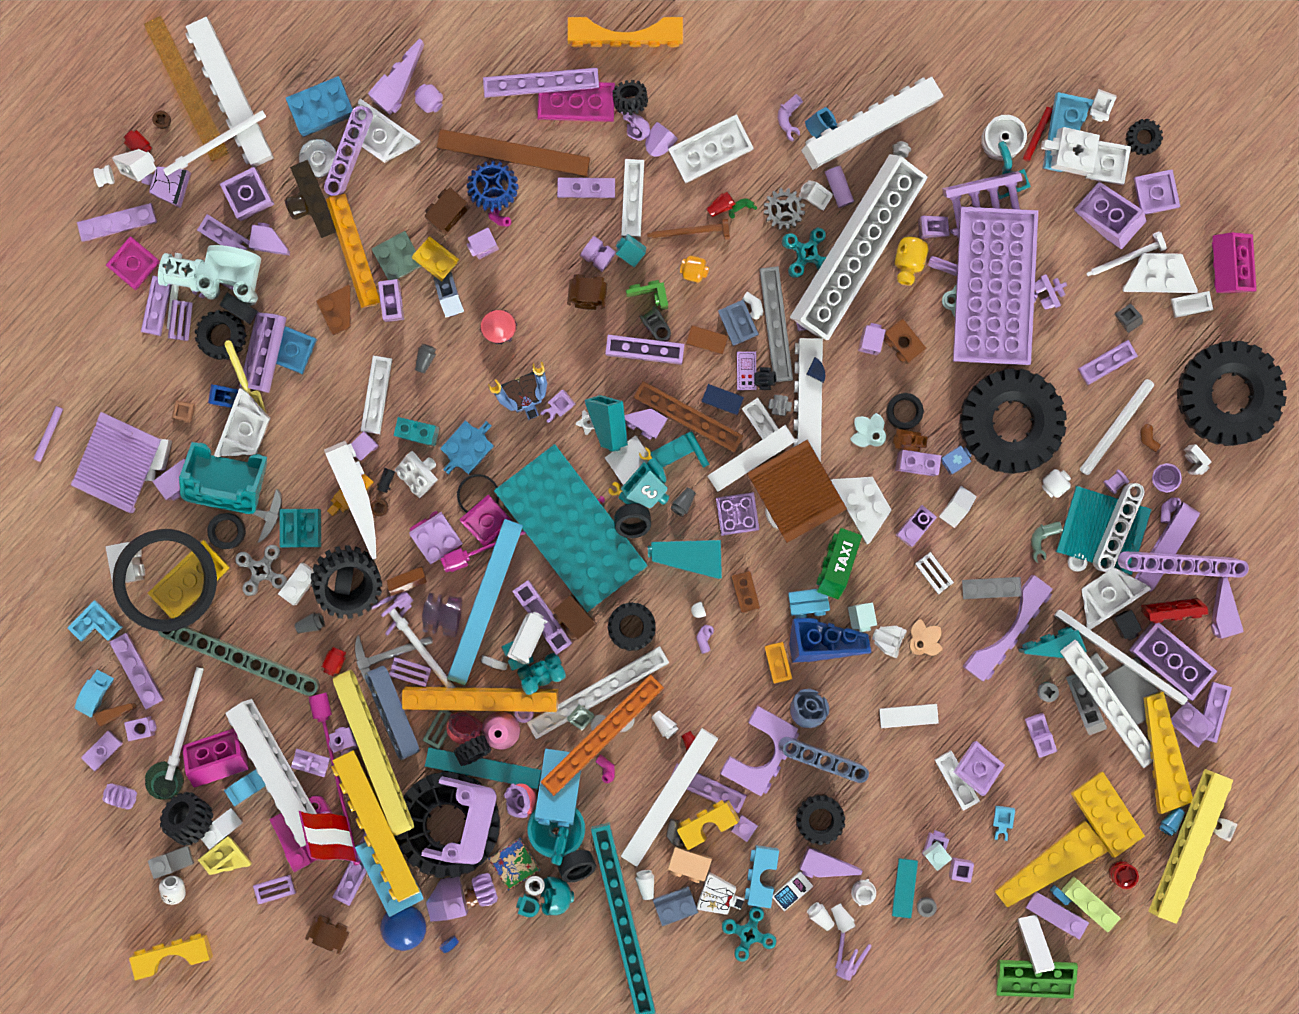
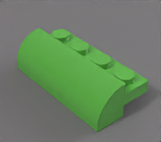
(1019, 979)

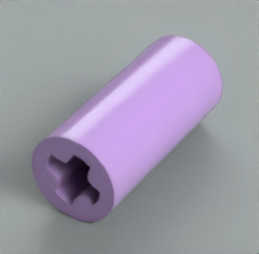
(839, 186)

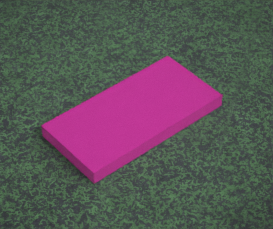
(578, 105)

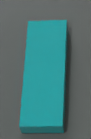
(904, 888)

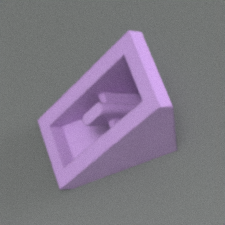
(933, 227)

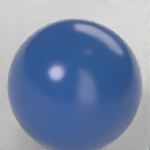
(404, 929)

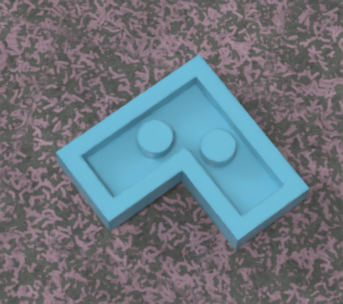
(94, 618)

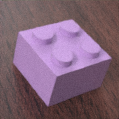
(247, 194)

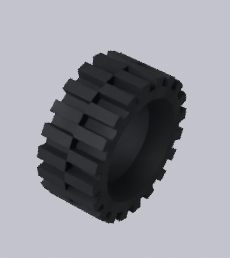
(357, 599)

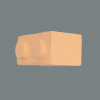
(689, 864)

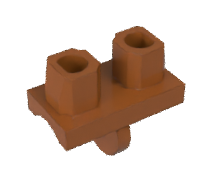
(909, 440)

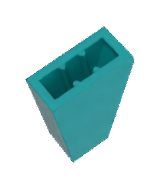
(608, 421)

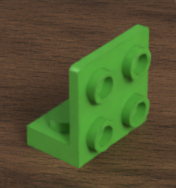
(653, 286)

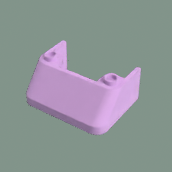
(481, 807)

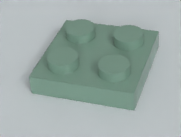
(396, 256)

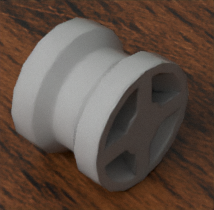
(1044, 692)

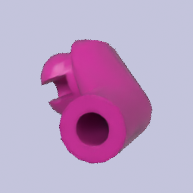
(608, 769)

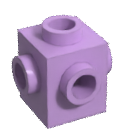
(342, 741)

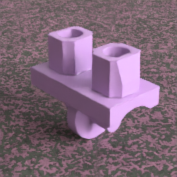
(1052, 300)
(310, 762)

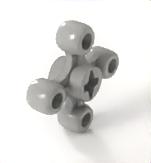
(256, 578)

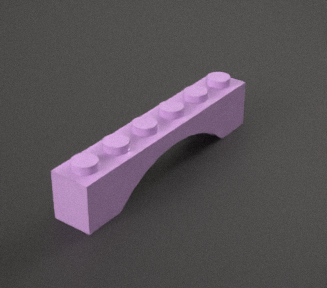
(984, 660)

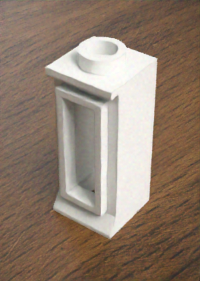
(527, 637)

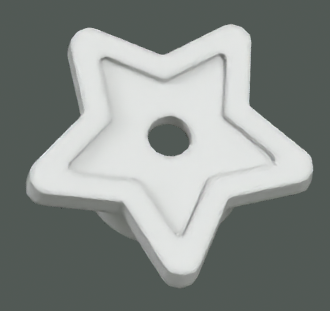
(583, 422)

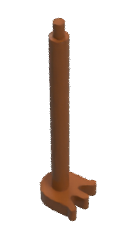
(691, 230)

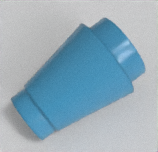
(1172, 821)

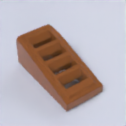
(107, 716)

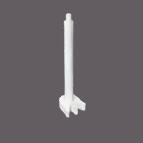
(1159, 243)

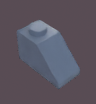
(448, 295)

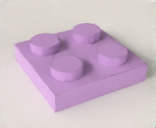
(1157, 192)
(435, 538)
(979, 768)

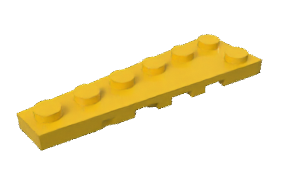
(1169, 771)
(1063, 857)

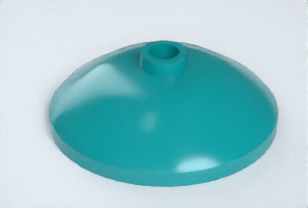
(544, 839)

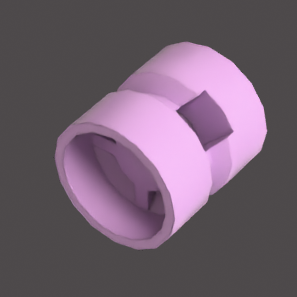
(597, 253)

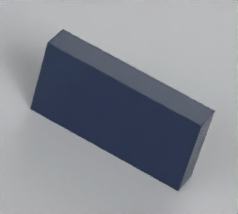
(722, 399)

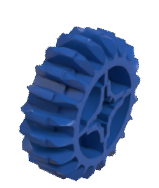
(482, 176)

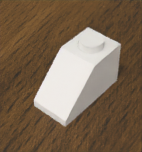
(135, 164)
(221, 828)

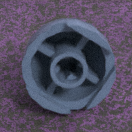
(809, 708)

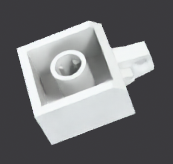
(1063, 155)

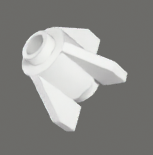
(889, 639)

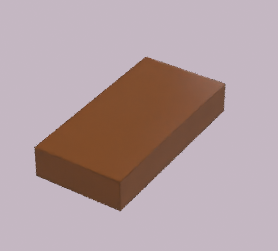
(707, 340)
(406, 581)

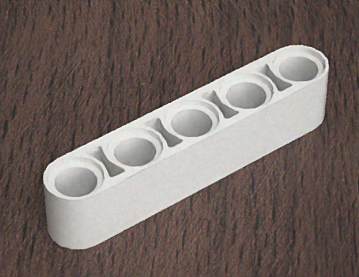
(751, 458)
(1126, 522)

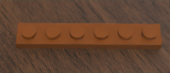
(688, 416)

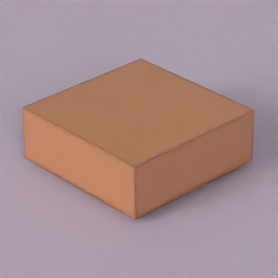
(183, 411)

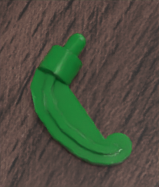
(741, 204)

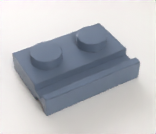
(738, 322)
(675, 906)

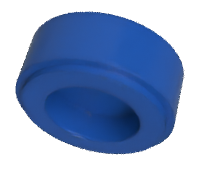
(449, 944)

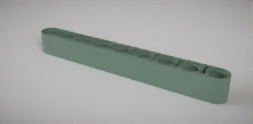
(248, 658)

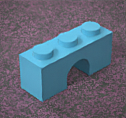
(763, 859)

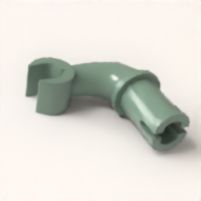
(1042, 533)

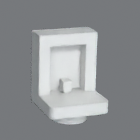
(1102, 105)

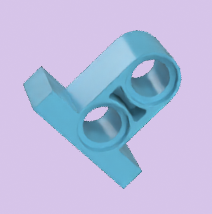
(244, 787)

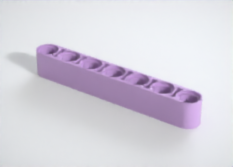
(1174, 563)

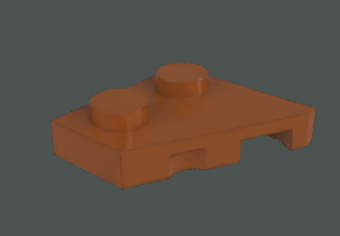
(336, 309)

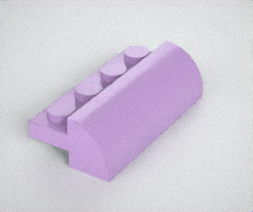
(263, 350)

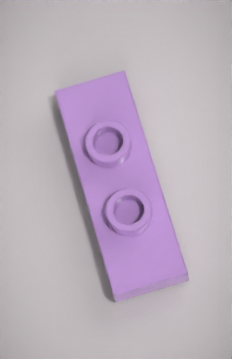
(586, 188)

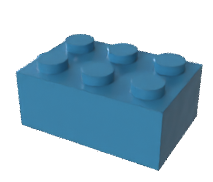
(320, 106)

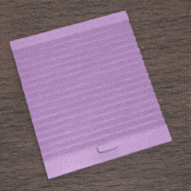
(116, 462)

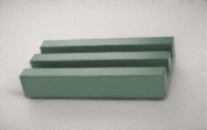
(432, 742)

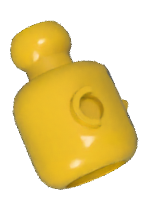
(910, 259)

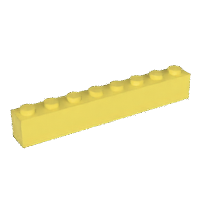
(1190, 846)

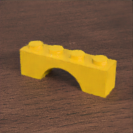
(194, 950)

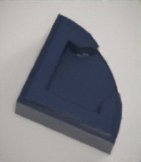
(816, 370)

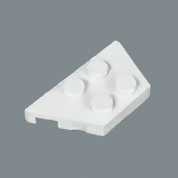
(384, 136)
(1161, 274)
(243, 428)
(864, 504)
(1109, 595)

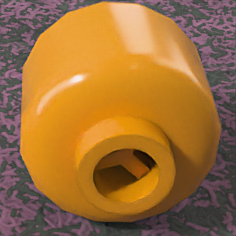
(694, 269)

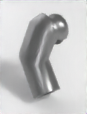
(672, 833)

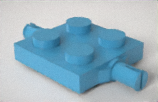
(467, 447)

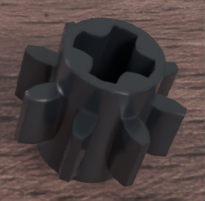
(765, 378)

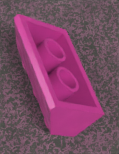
(1234, 263)
(214, 758)

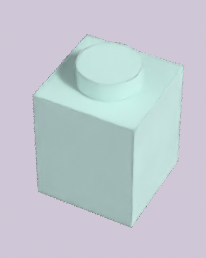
(862, 616)
(937, 855)

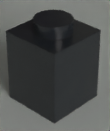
(1127, 625)

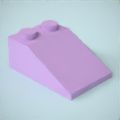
(1111, 215)

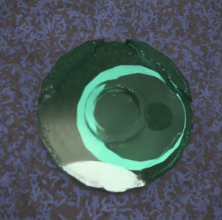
(159, 786)

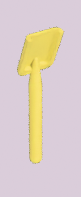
(256, 395)

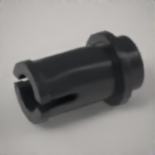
(385, 480)

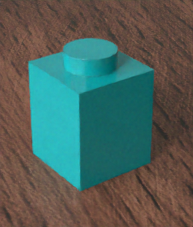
(630, 250)

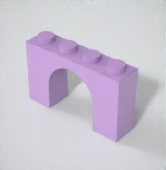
(758, 778)

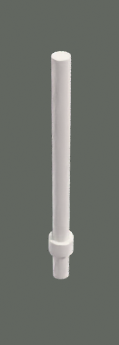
(182, 162)
(402, 624)
(174, 759)

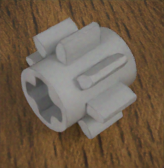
(780, 405)

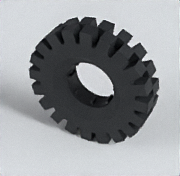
(1263, 383)
(1046, 417)
(421, 800)

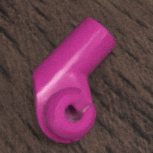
(499, 220)

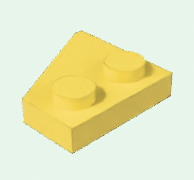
(224, 857)

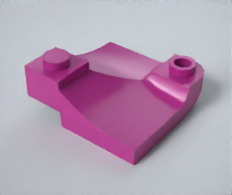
(295, 854)

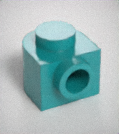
(528, 905)

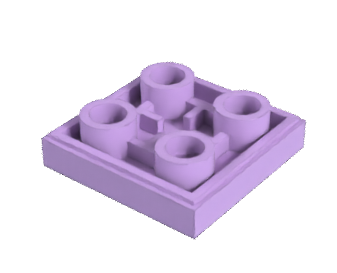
(737, 513)

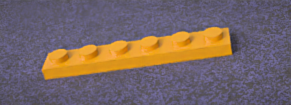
(353, 250)

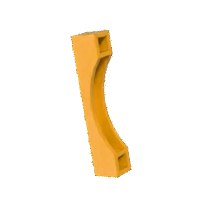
(666, 31)

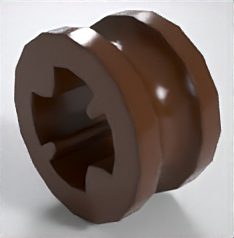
(155, 119)
(385, 508)

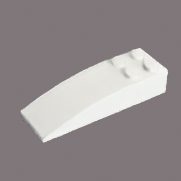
(351, 483)

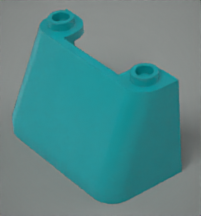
(221, 480)

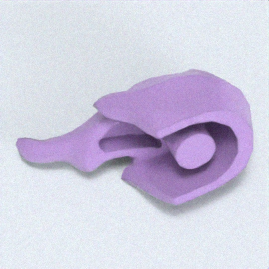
(638, 127)

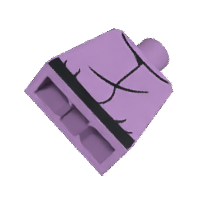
(170, 187)

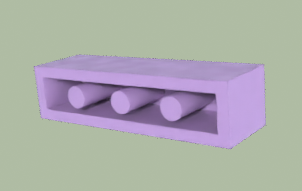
(644, 349)

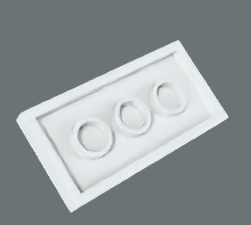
(710, 149)

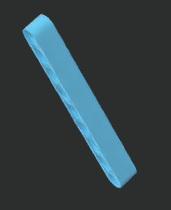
(484, 602)

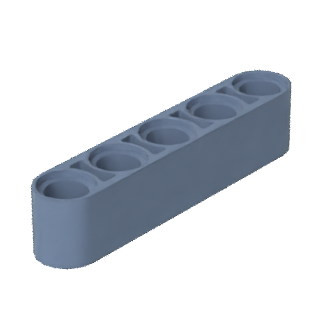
(392, 712)
(831, 763)

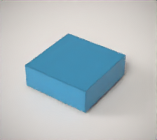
(1060, 895)

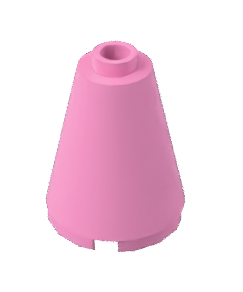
(506, 724)

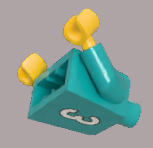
(645, 485)

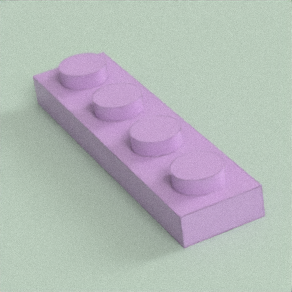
(116, 222)
(136, 670)

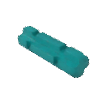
(560, 846)

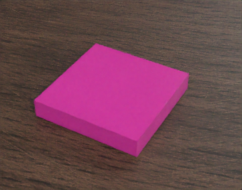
(133, 263)
(485, 520)

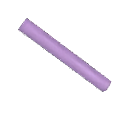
(48, 433)

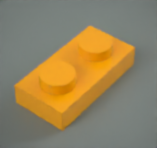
(778, 662)

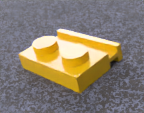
(435, 258)

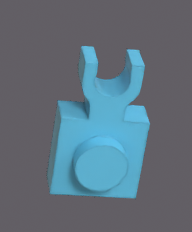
(1003, 819)

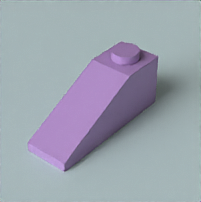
(1225, 613)
(825, 865)
(1057, 915)

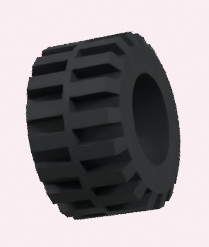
(209, 323)
(619, 638)
(186, 818)
(828, 834)

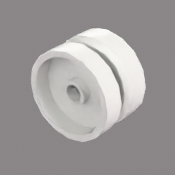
(1008, 126)

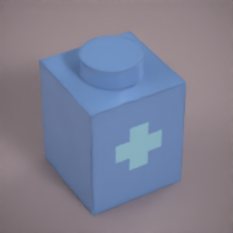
(956, 459)

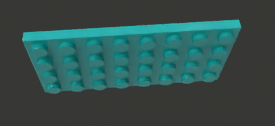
(570, 528)

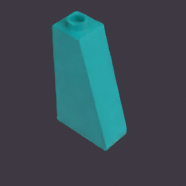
(693, 556)

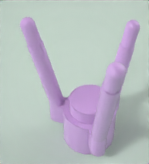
(401, 600)
(847, 968)

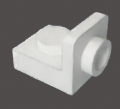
(816, 194)

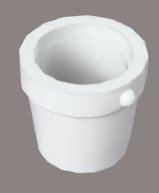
(863, 892)

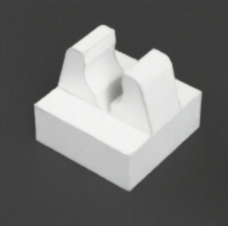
(1227, 830)

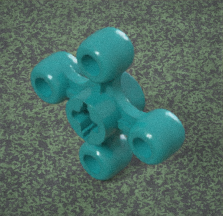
(799, 248)
(541, 673)
(757, 936)

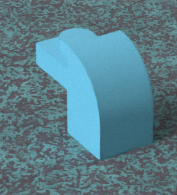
(93, 692)

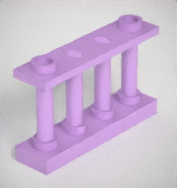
(973, 189)

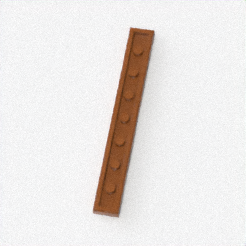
(513, 152)

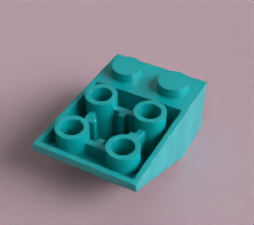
(1052, 644)

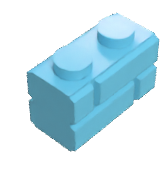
(808, 602)

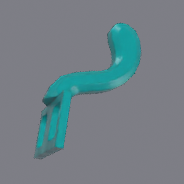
(1003, 148)

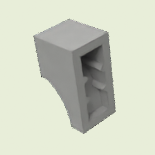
(170, 862)

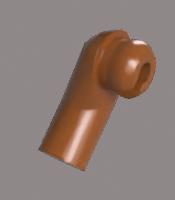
(1147, 437)

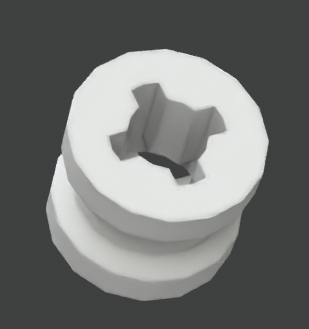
(104, 176)

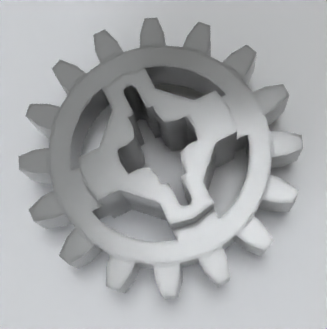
(791, 214)

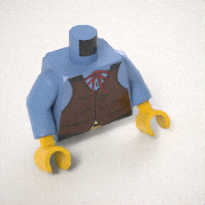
(523, 392)

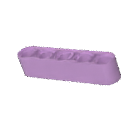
(355, 143)
(1170, 540)

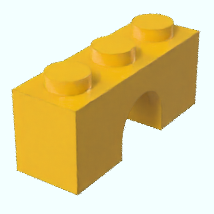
(692, 830)

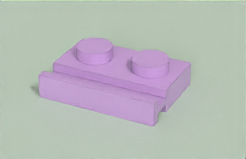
(1192, 724)

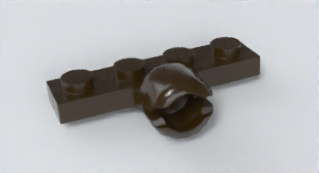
(309, 200)

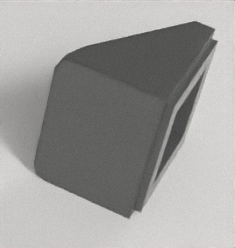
(1129, 318)

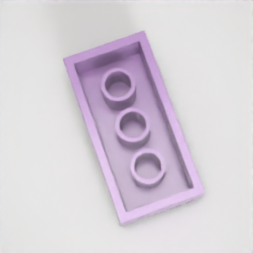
(1172, 660)

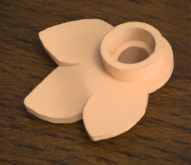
(927, 637)

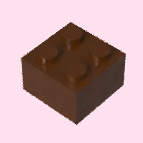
(446, 210)
(574, 617)

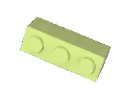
(1090, 904)

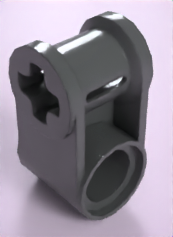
(655, 324)

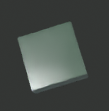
(580, 717)

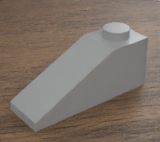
(1087, 706)

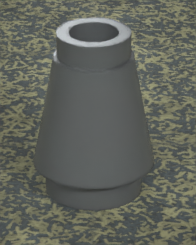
(424, 357)
(683, 502)
(311, 623)

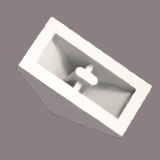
(958, 506)

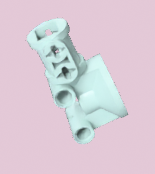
(221, 265)

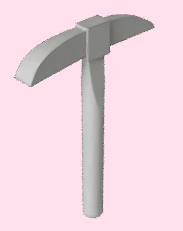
(270, 516)
(365, 662)

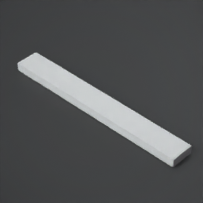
(1121, 657)
(599, 691)
(1108, 702)
(669, 797)

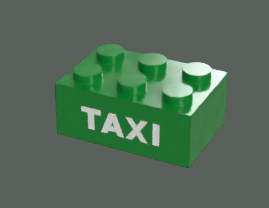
(838, 563)

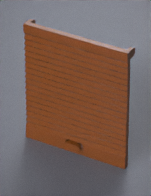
(797, 491)

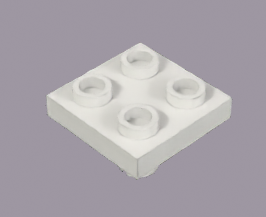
(417, 473)

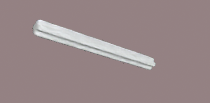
(1117, 426)

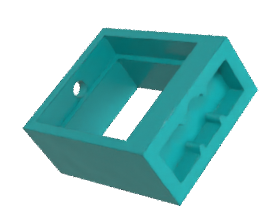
(408, 430)

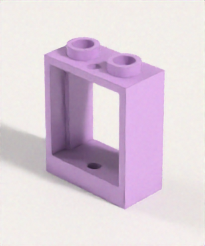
(918, 463)

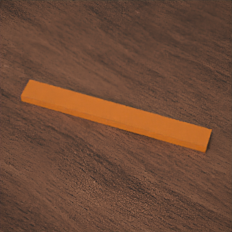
(602, 735)

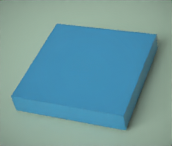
(295, 350)

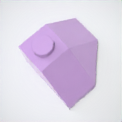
(447, 900)

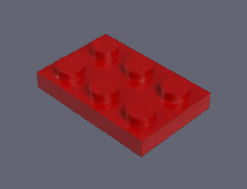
(1174, 610)

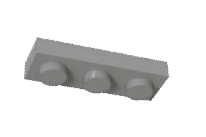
(992, 588)

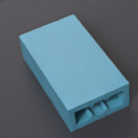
(562, 806)

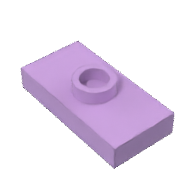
(101, 750)

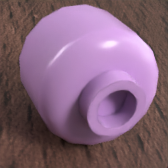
(428, 98)

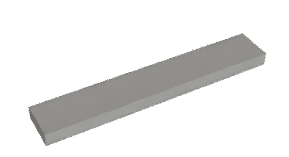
(776, 323)

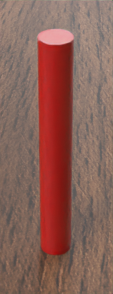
(1037, 135)

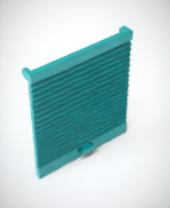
(1087, 523)

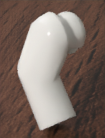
(756, 305)

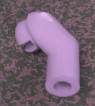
(1168, 507)
(703, 636)

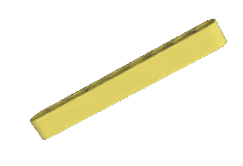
(373, 752)

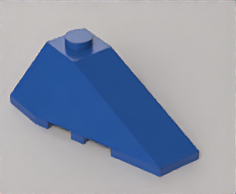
(822, 641)

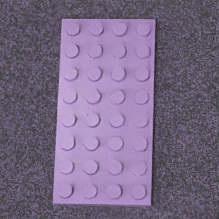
(995, 285)

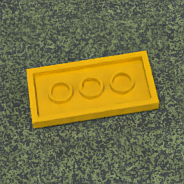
(185, 583)
(1107, 814)

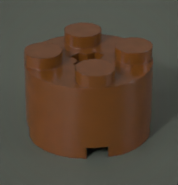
(587, 292)
(327, 934)

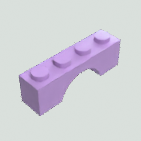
(532, 602)

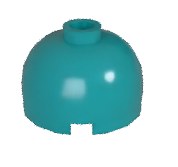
(556, 896)

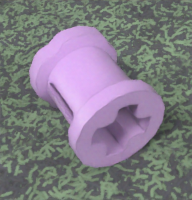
(1116, 481)

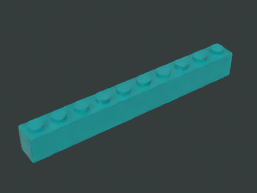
(623, 919)

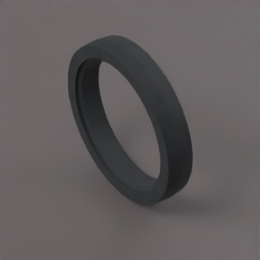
(200, 606)

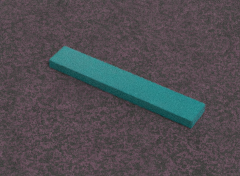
(484, 768)

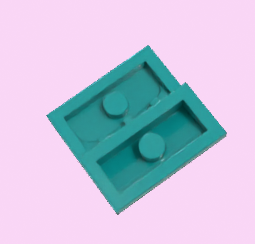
(300, 527)

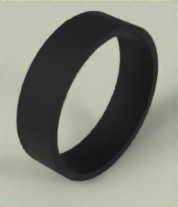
(469, 477)

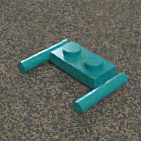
(679, 448)

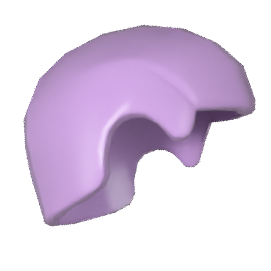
(1166, 478)

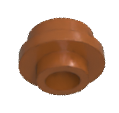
(471, 898)

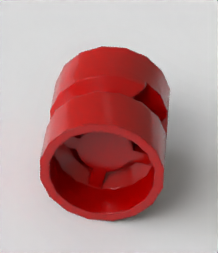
(1123, 874)

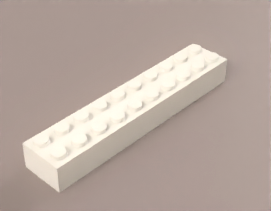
(859, 247)

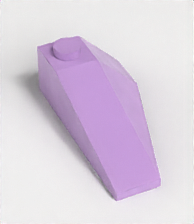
(390, 90)

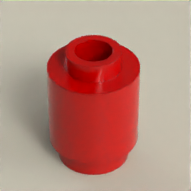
(136, 141)
(333, 661)

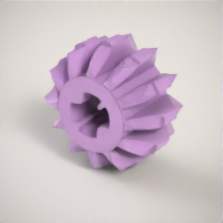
(119, 796)
(484, 889)

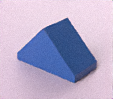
(222, 396)

